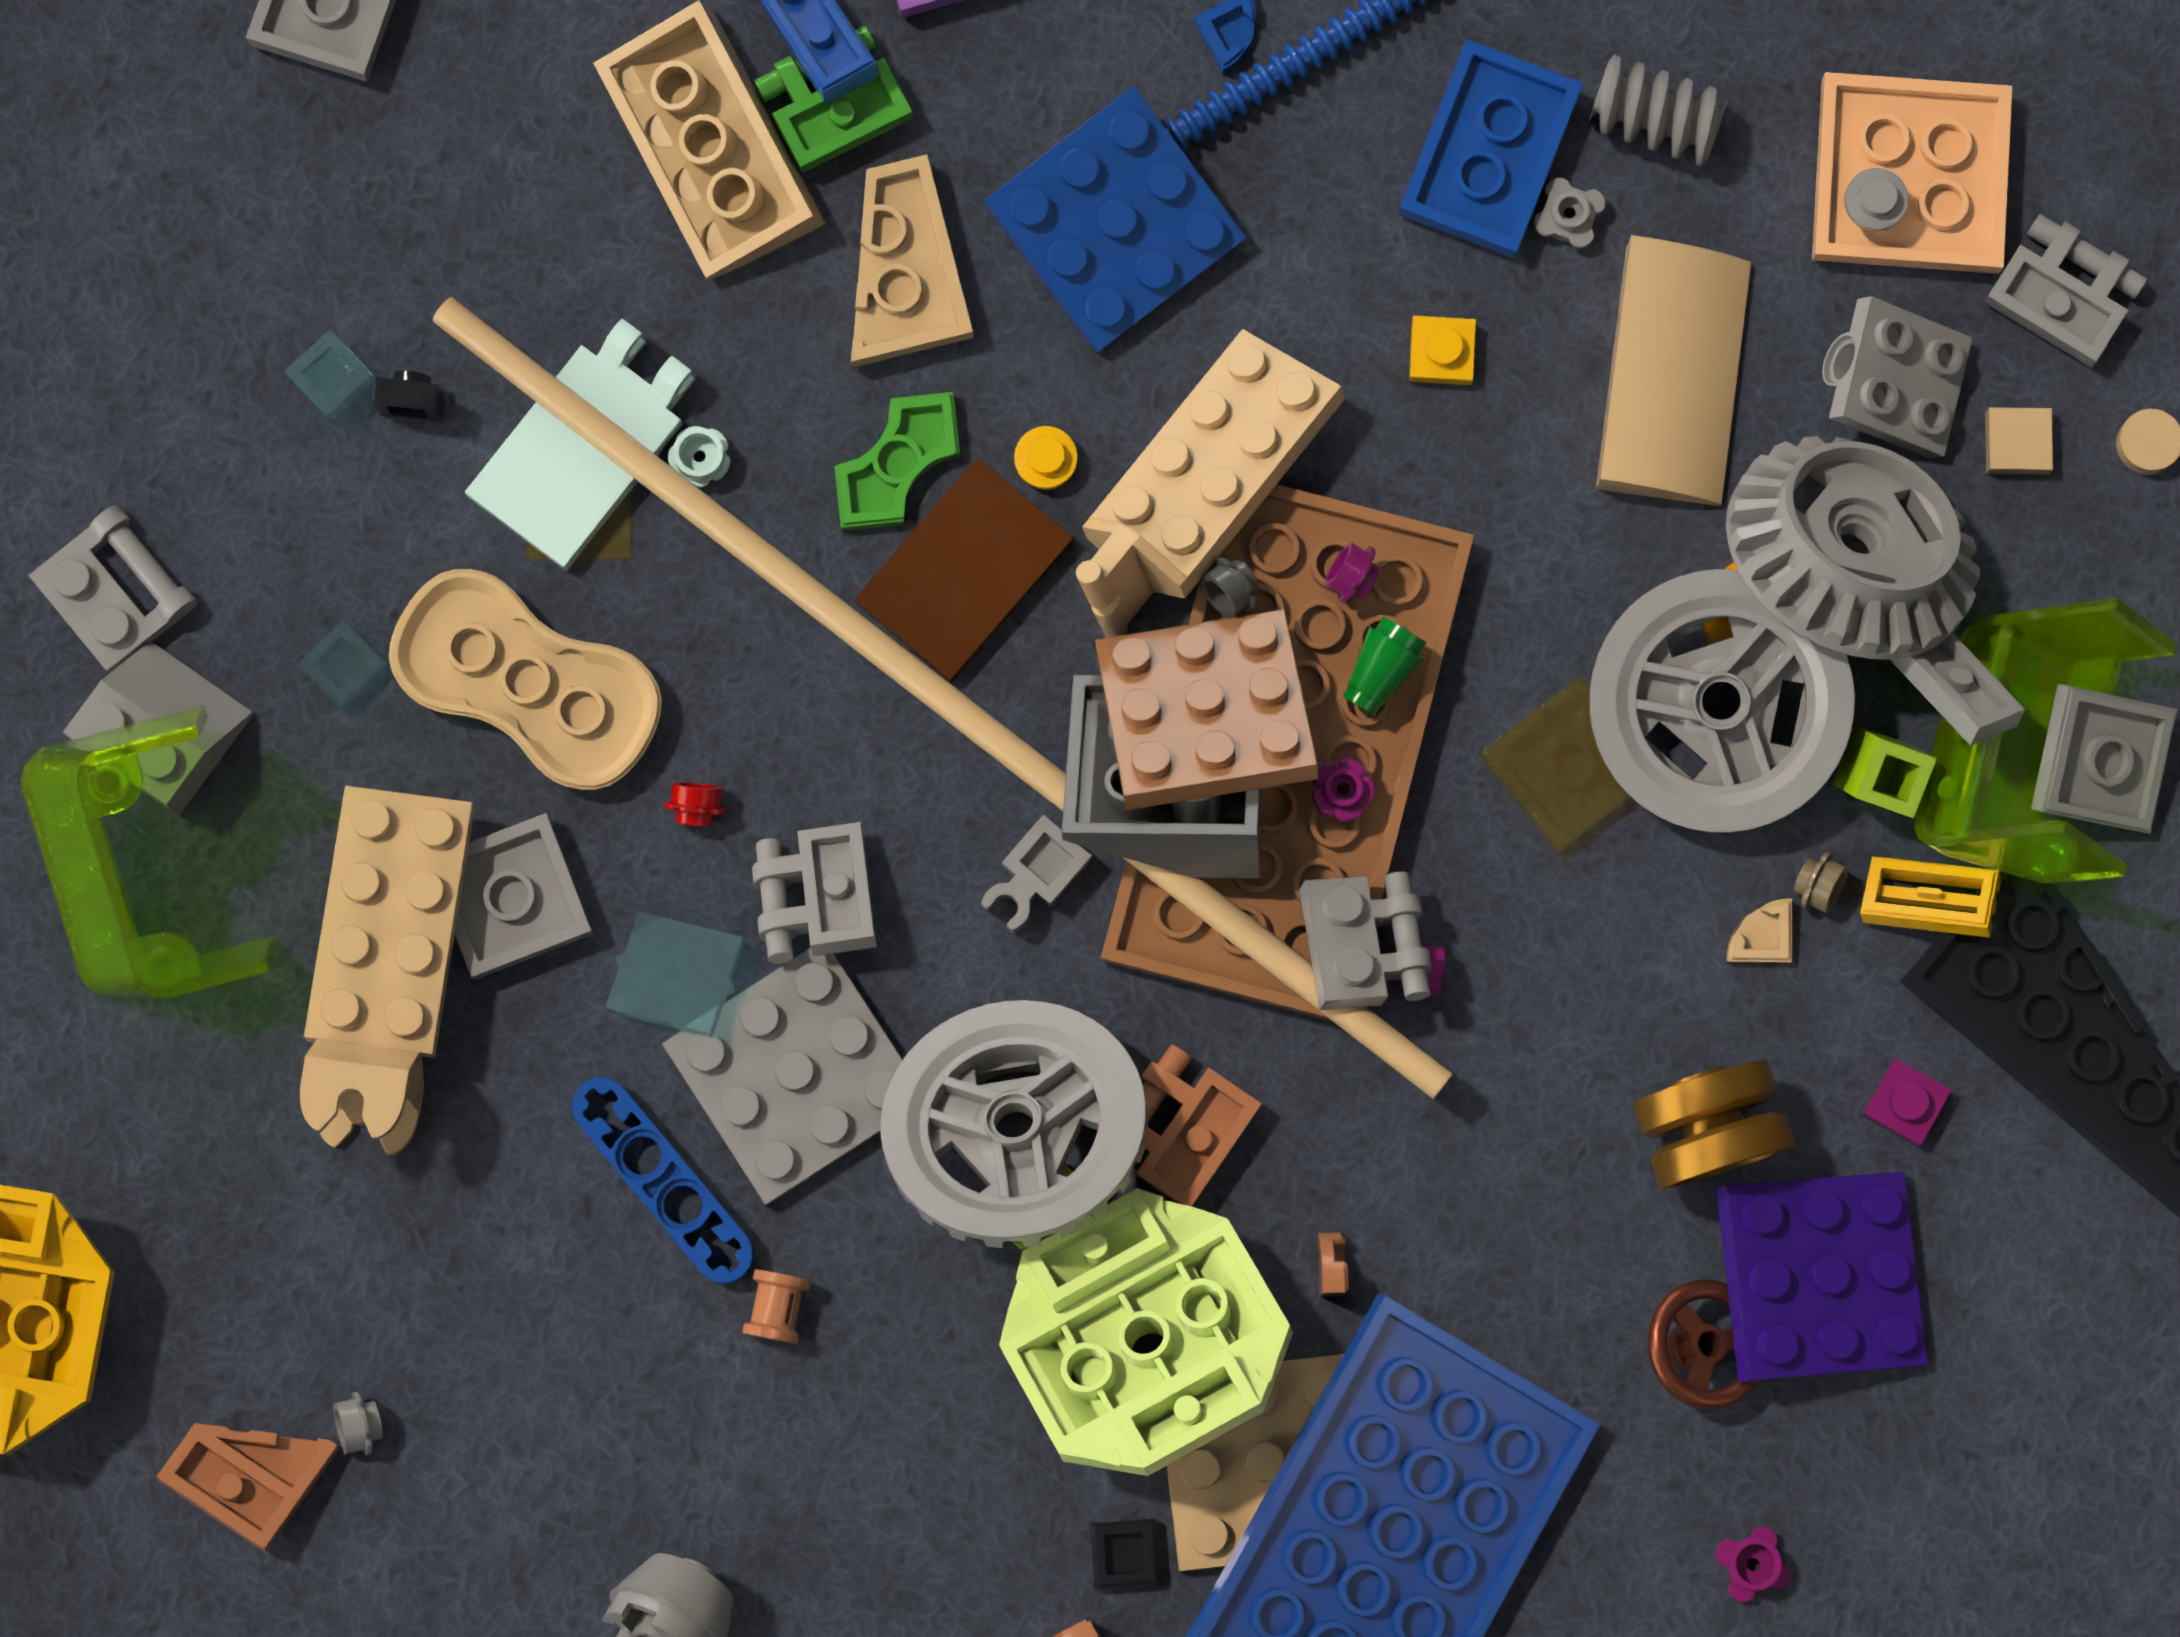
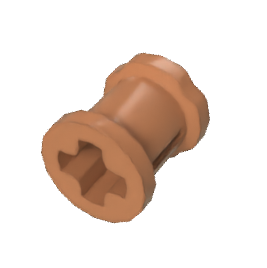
(776, 1306)

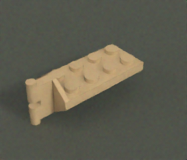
(1202, 478)

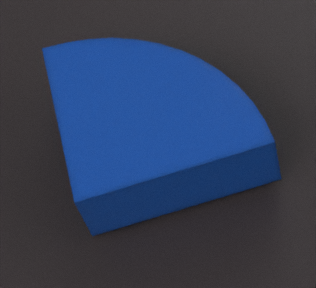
(1227, 31)

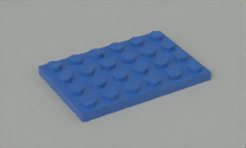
(1401, 1495)

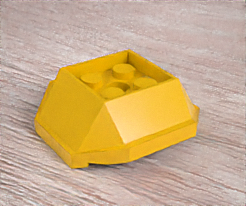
(50, 1314)

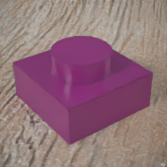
(1906, 1102)

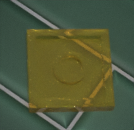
(1556, 768)

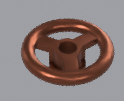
(1683, 1349)

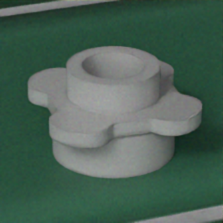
(1572, 230)

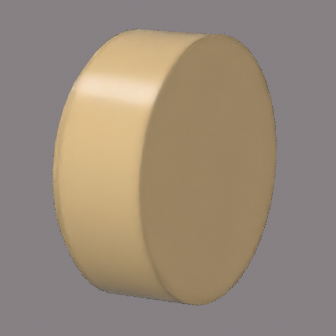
(2149, 441)

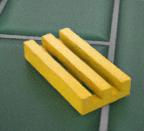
(1927, 918)

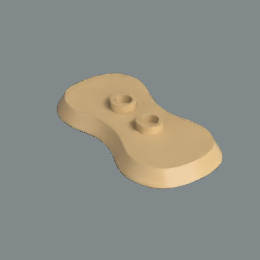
(567, 702)

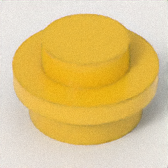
(1045, 457)

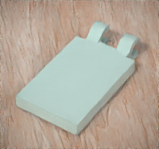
(555, 483)

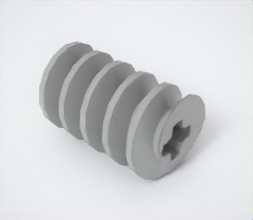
(1658, 110)

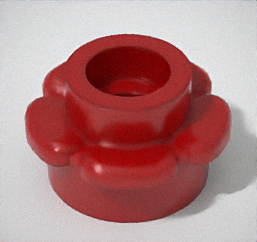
(695, 803)

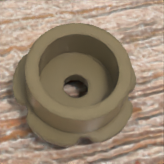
(1821, 883)

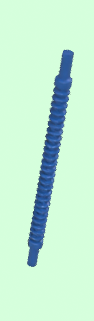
(1284, 68)

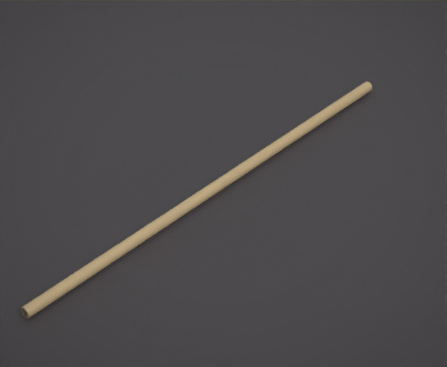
(912, 675)

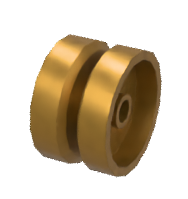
(1711, 1117)

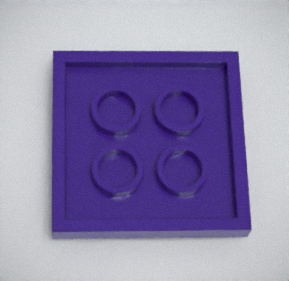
(1821, 1276)

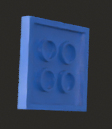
(1114, 219)

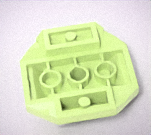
(1133, 1275)

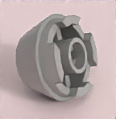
(670, 1600)

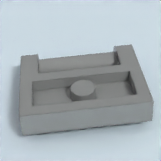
(97, 604)

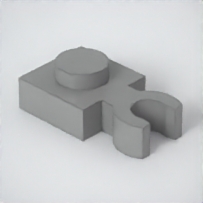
(1040, 867)

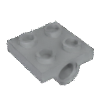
(1897, 376)

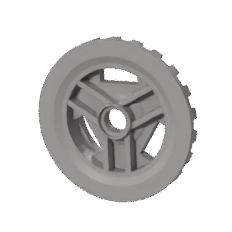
(1866, 605)
(1745, 775)
(940, 1106)

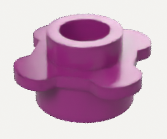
(1769, 1573)

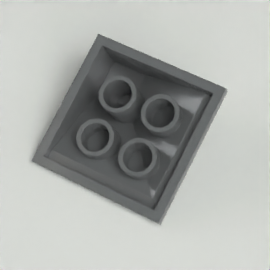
(1190, 837)

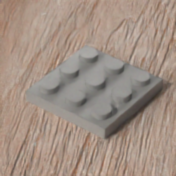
(791, 1073)

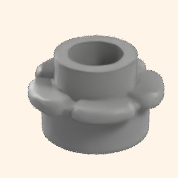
(357, 1424)

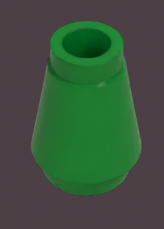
(1383, 665)

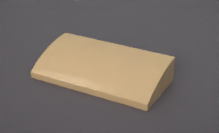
(708, 141)
(1673, 372)

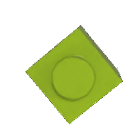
(1884, 771)

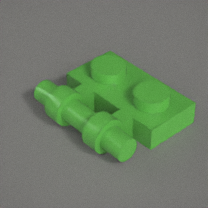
(824, 131)

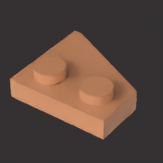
(246, 1478)

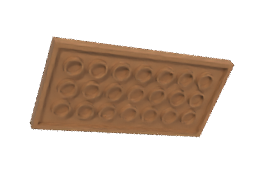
(1290, 552)

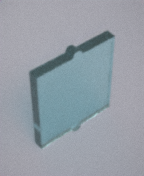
(675, 974)

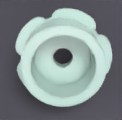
(705, 440)

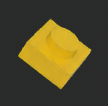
(1442, 350)

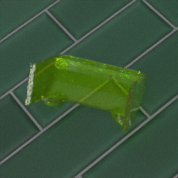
(1984, 792)
(67, 795)

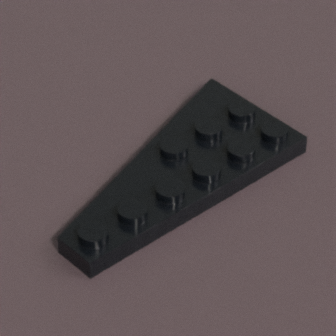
(2061, 1028)

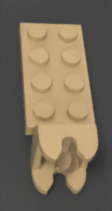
(383, 962)

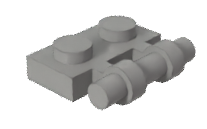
(2056, 303)
(835, 892)
(1346, 945)

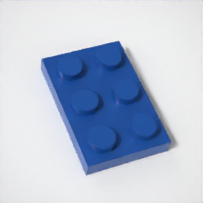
(1490, 148)

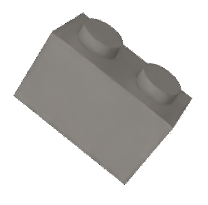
(154, 686)

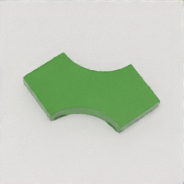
(877, 484)

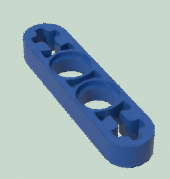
(658, 1184)

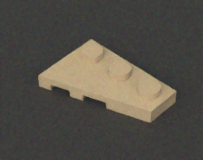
(907, 270)

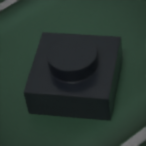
(409, 396)

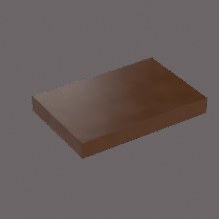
(963, 570)

